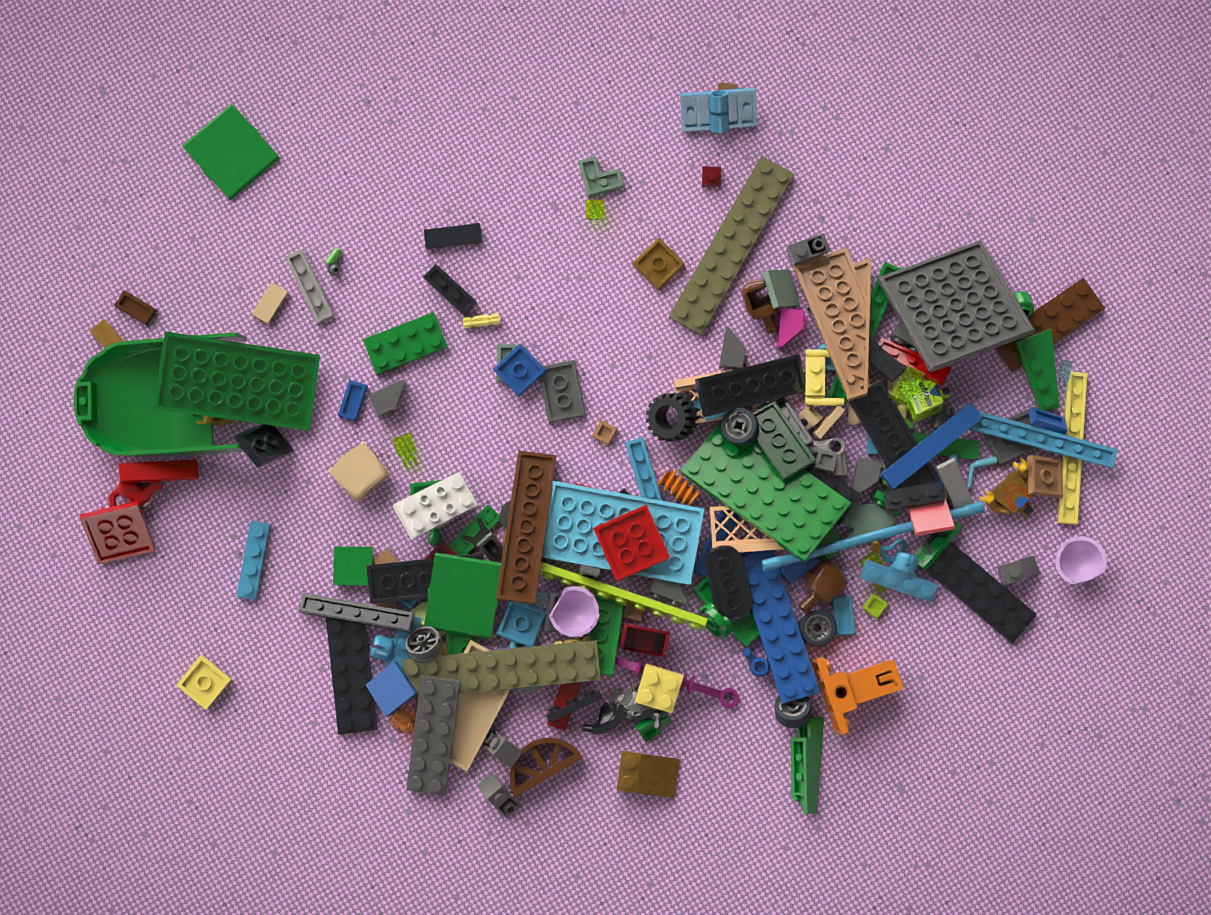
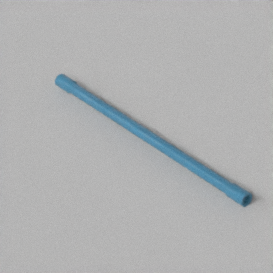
(779, 561)

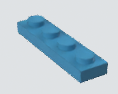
(253, 560)

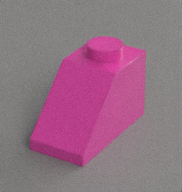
(790, 325)

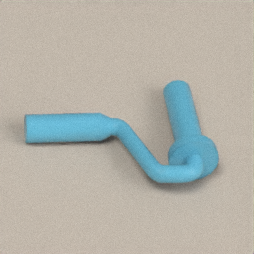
(977, 464)

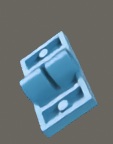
(718, 110)

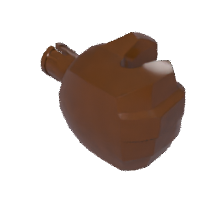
(758, 306)
(823, 585)

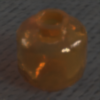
(403, 720)

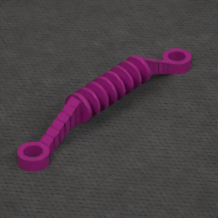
(689, 684)

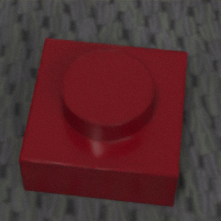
(711, 176)

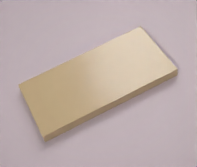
(474, 719)

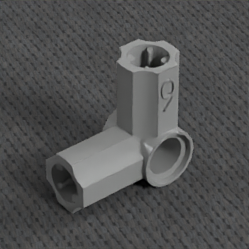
(840, 465)

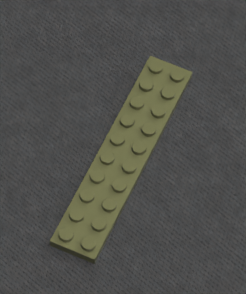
(731, 245)
(512, 667)

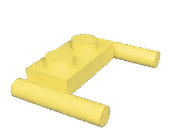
(816, 380)

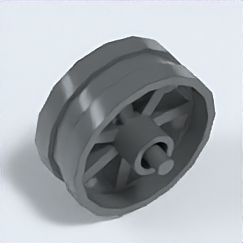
(421, 641)

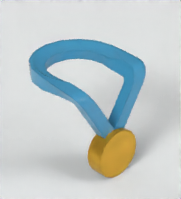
(875, 545)

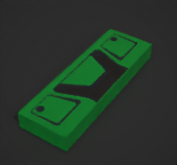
(475, 531)
(935, 545)

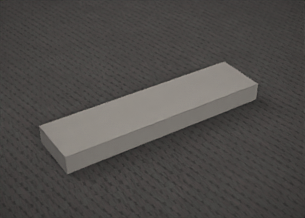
(309, 286)

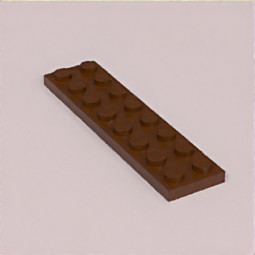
(526, 528)

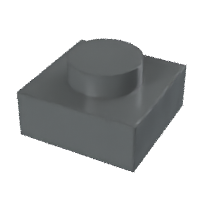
(826, 461)

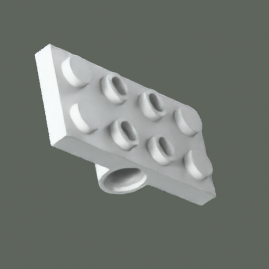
(435, 505)

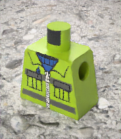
(927, 400)

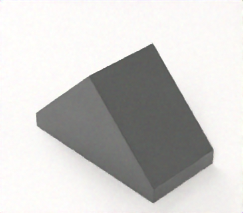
(491, 548)

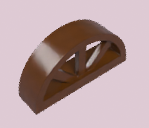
(546, 772)

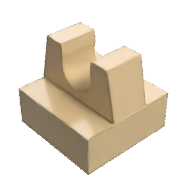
(811, 416)

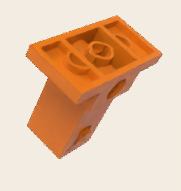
(855, 687)

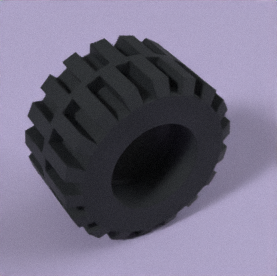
(658, 421)

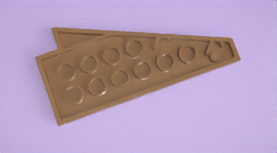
(841, 308)

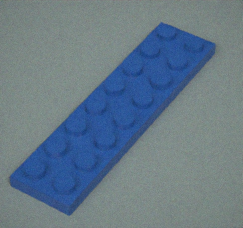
(779, 630)

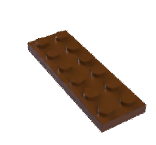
(1060, 315)

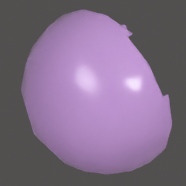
(1080, 560)
(575, 612)

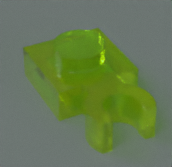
(405, 447)

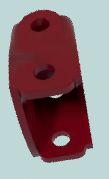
(645, 640)

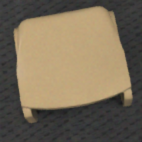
(359, 471)

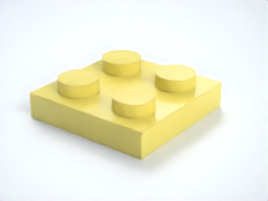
(204, 682)
(659, 688)

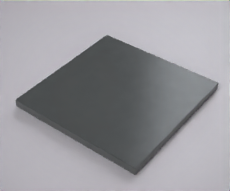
(955, 306)

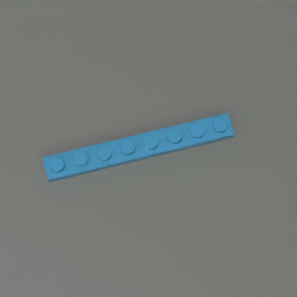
(1046, 440)

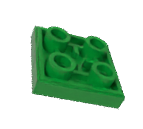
(350, 565)

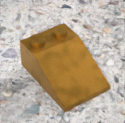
(647, 774)

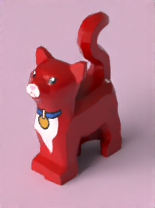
(133, 493)

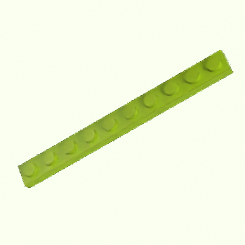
(623, 597)

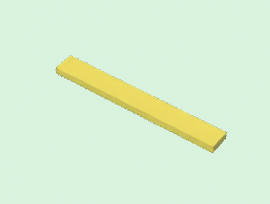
(1071, 468)

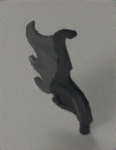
(622, 708)

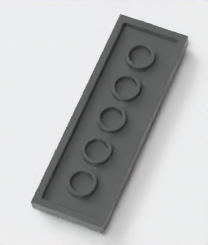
(433, 735)

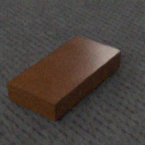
(135, 307)

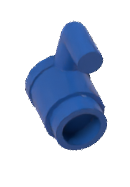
(757, 666)

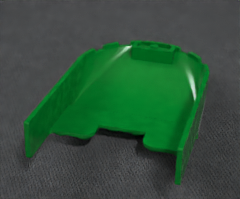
(117, 405)

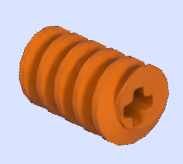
(678, 487)

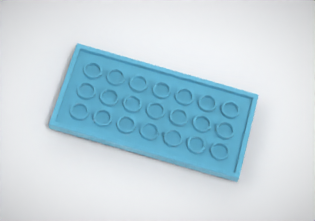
(579, 509)

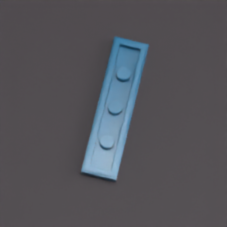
(643, 469)

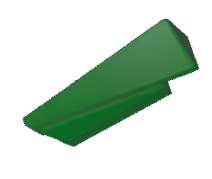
(806, 764)

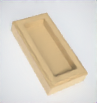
(270, 303)
(827, 422)

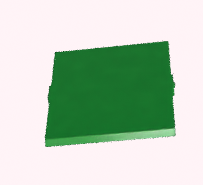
(231, 152)
(462, 595)

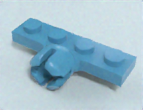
(900, 576)
(393, 648)

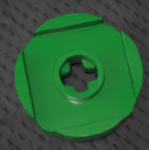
(716, 623)

